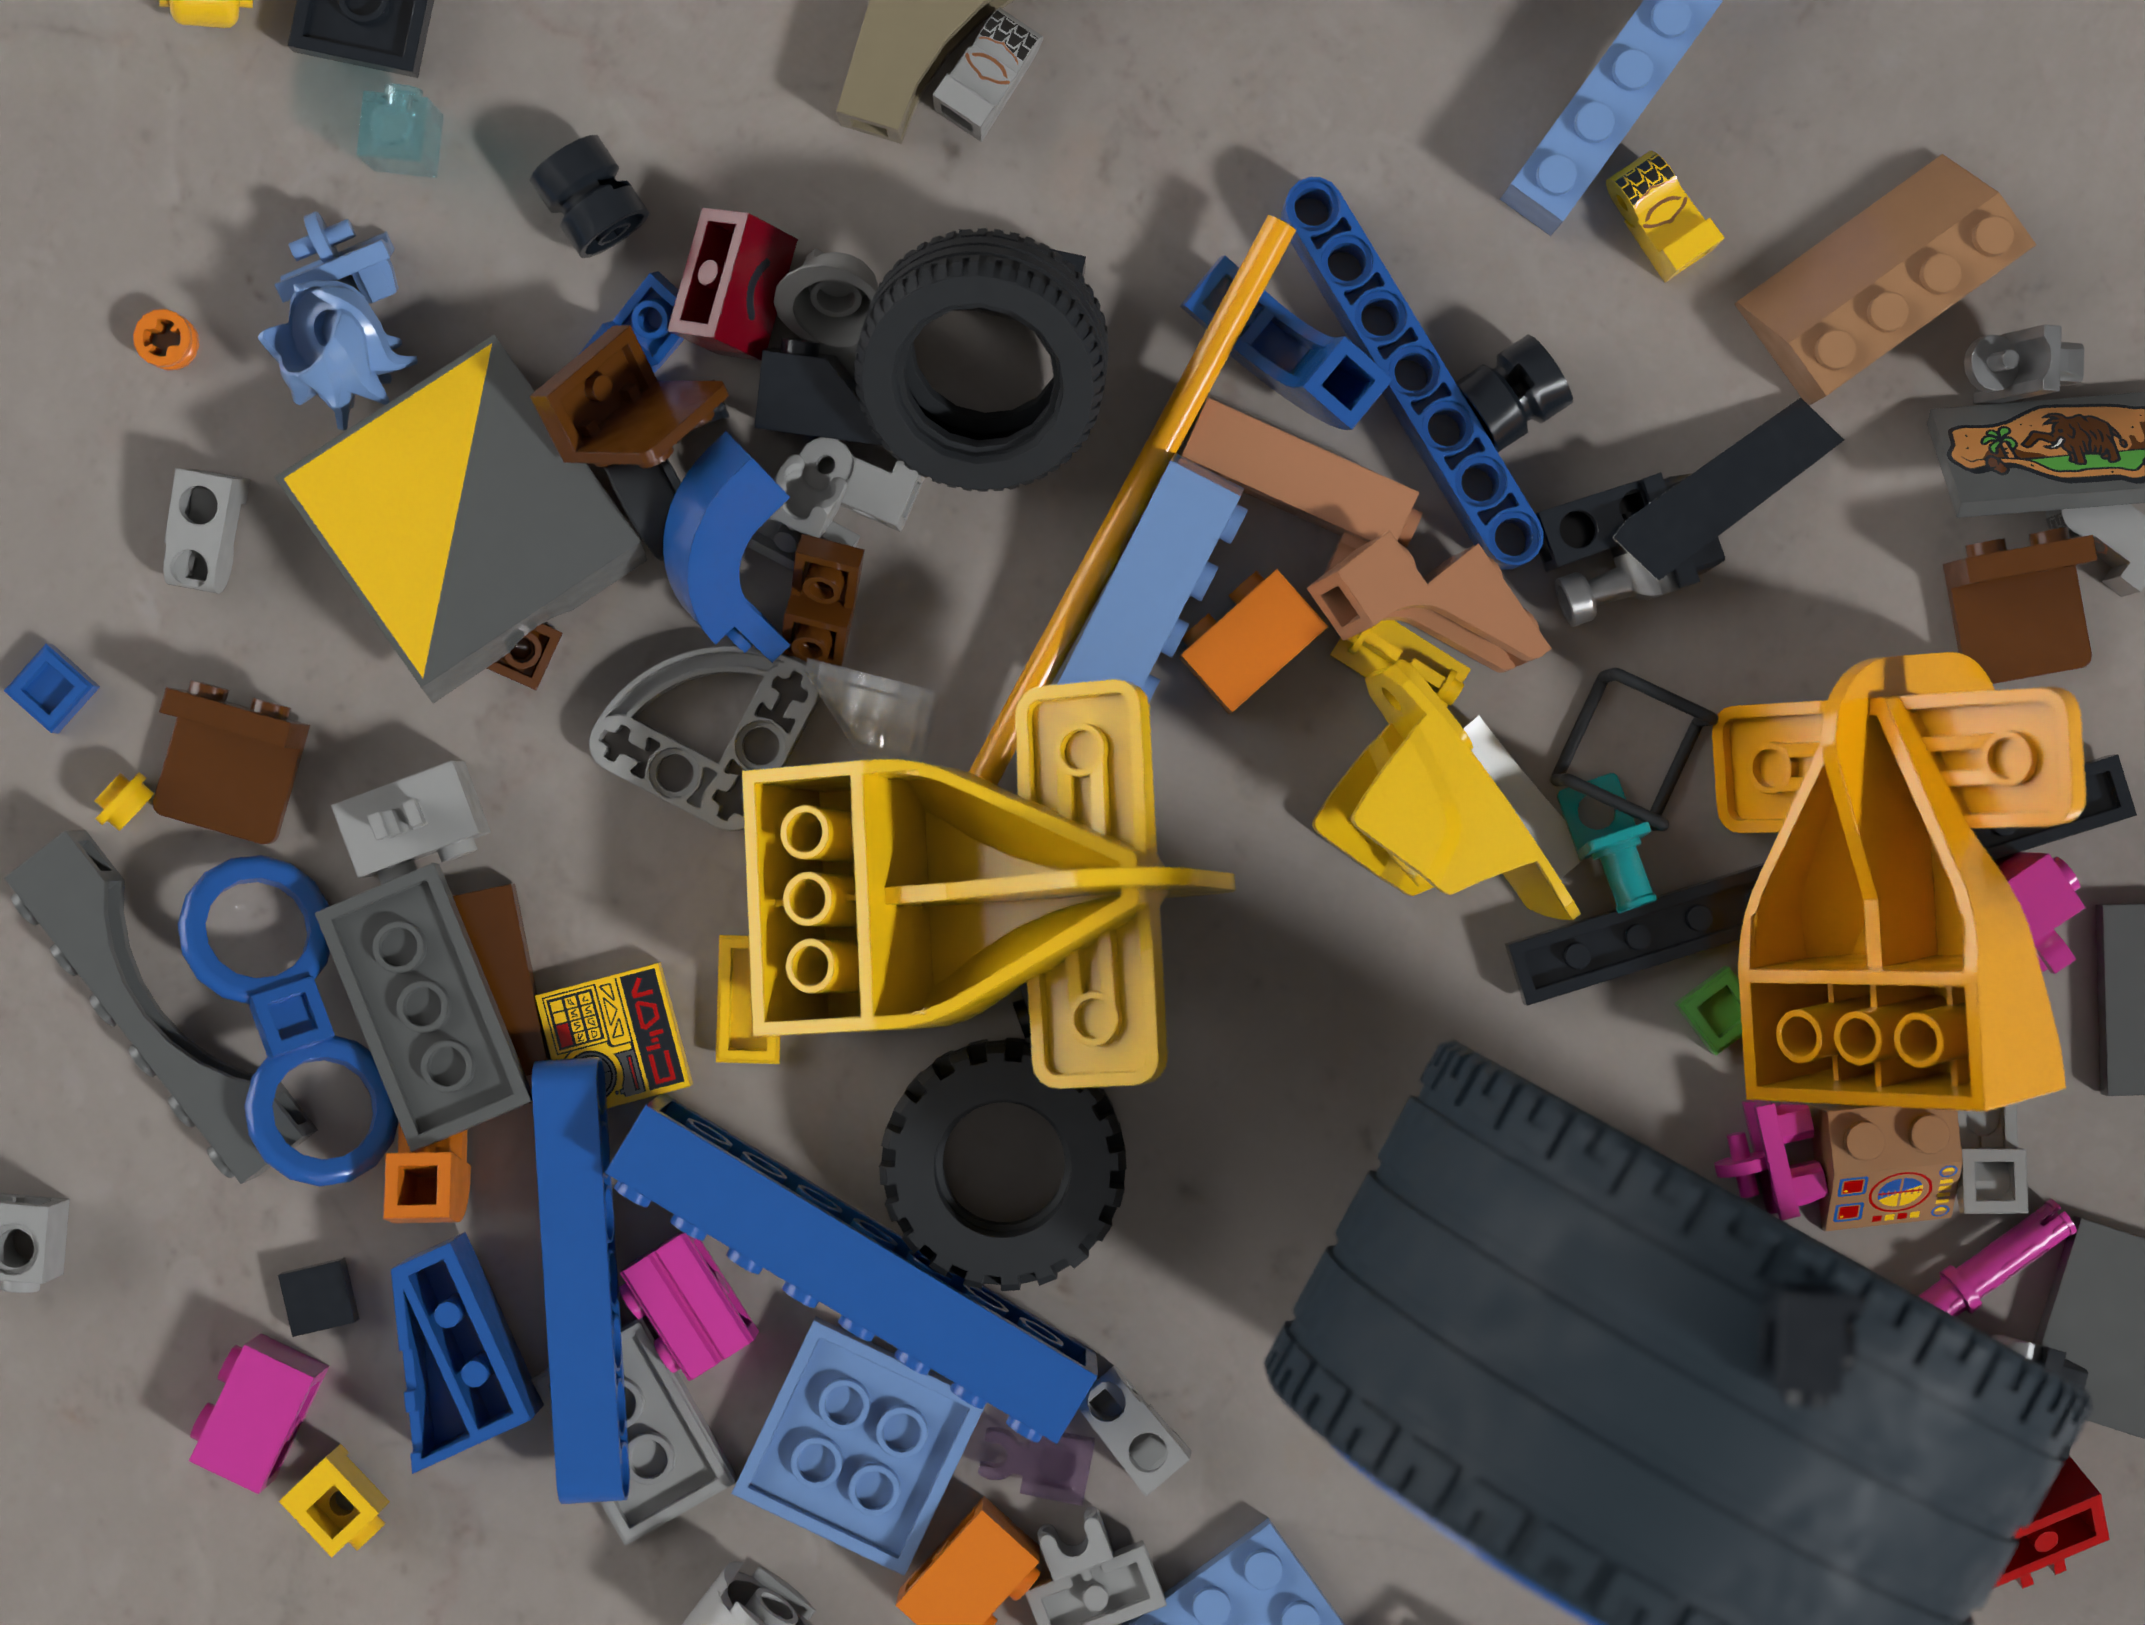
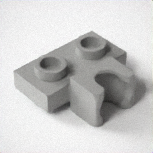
(805, 512)
(1092, 1581)

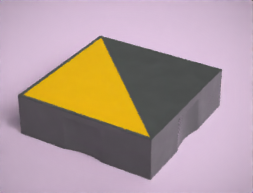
(461, 519)

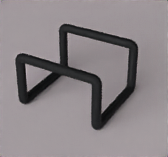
(1702, 718)

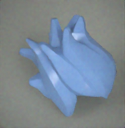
(334, 348)

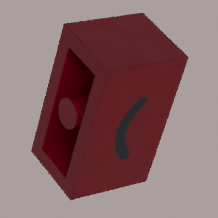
(731, 283)

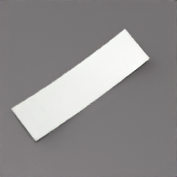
(1529, 803)

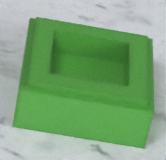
(1714, 1010)

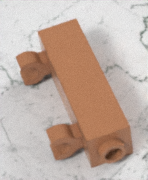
(1302, 479)

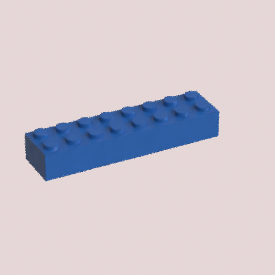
(854, 1267)

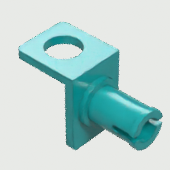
(1612, 845)

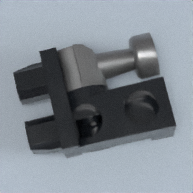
(1588, 528)

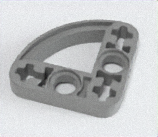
(709, 774)

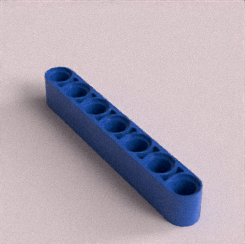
(1411, 343)
(580, 1280)

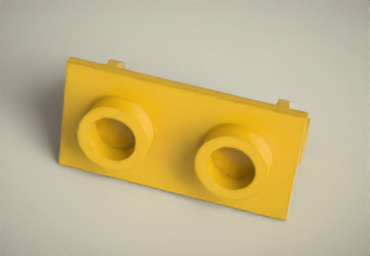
(1389, 642)

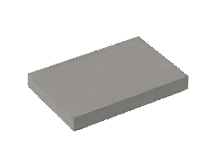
(669, 1442)

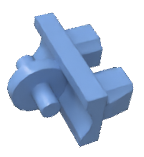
(365, 261)

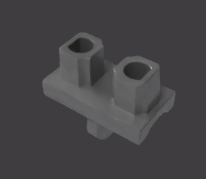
(2022, 364)

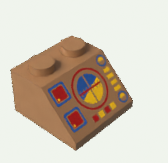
(1886, 1164)

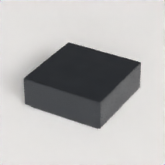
(318, 1297)

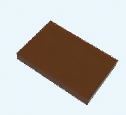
(501, 946)

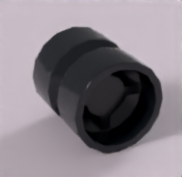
(584, 188)
(1497, 405)

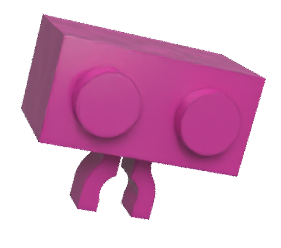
(2047, 898)

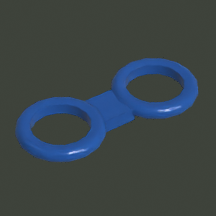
(288, 1020)

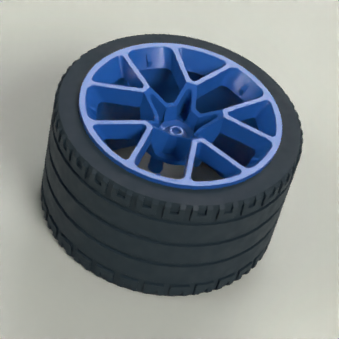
(1563, 1378)

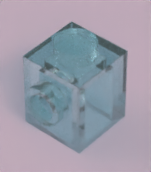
(400, 131)

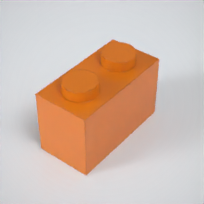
(1251, 640)
(972, 1571)

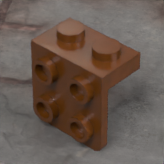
(615, 410)
(2022, 605)
(228, 762)

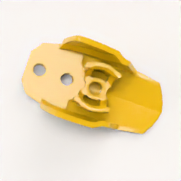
(1428, 810)

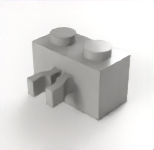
(411, 821)

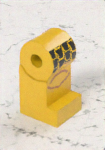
(1662, 215)

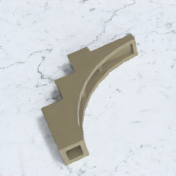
(899, 56)

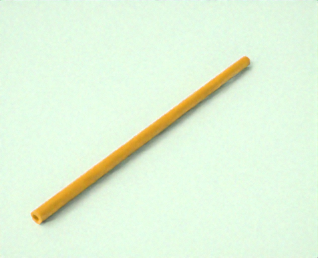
(1138, 488)

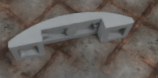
(1993, 1165)

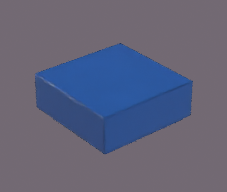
(52, 688)

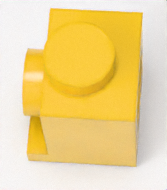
(316, 1509)

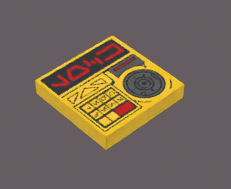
(626, 1024)

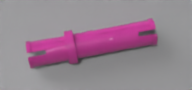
(1970, 1282)

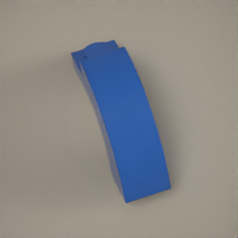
(1300, 363)
(704, 540)

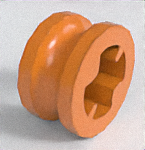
(156, 323)

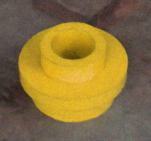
(122, 800)

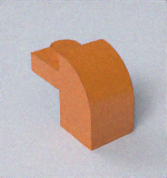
(428, 1182)

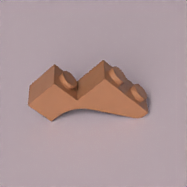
(1457, 602)

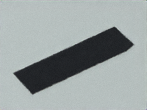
(1726, 489)

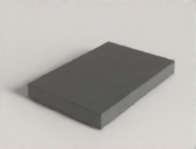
(2121, 998)
(2100, 1320)

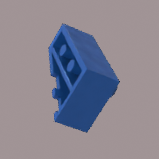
(457, 1354)

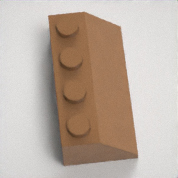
(1883, 276)

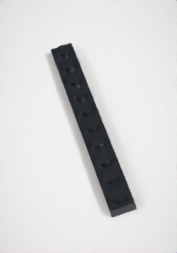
(1715, 909)

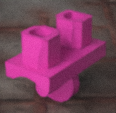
(1782, 1184)

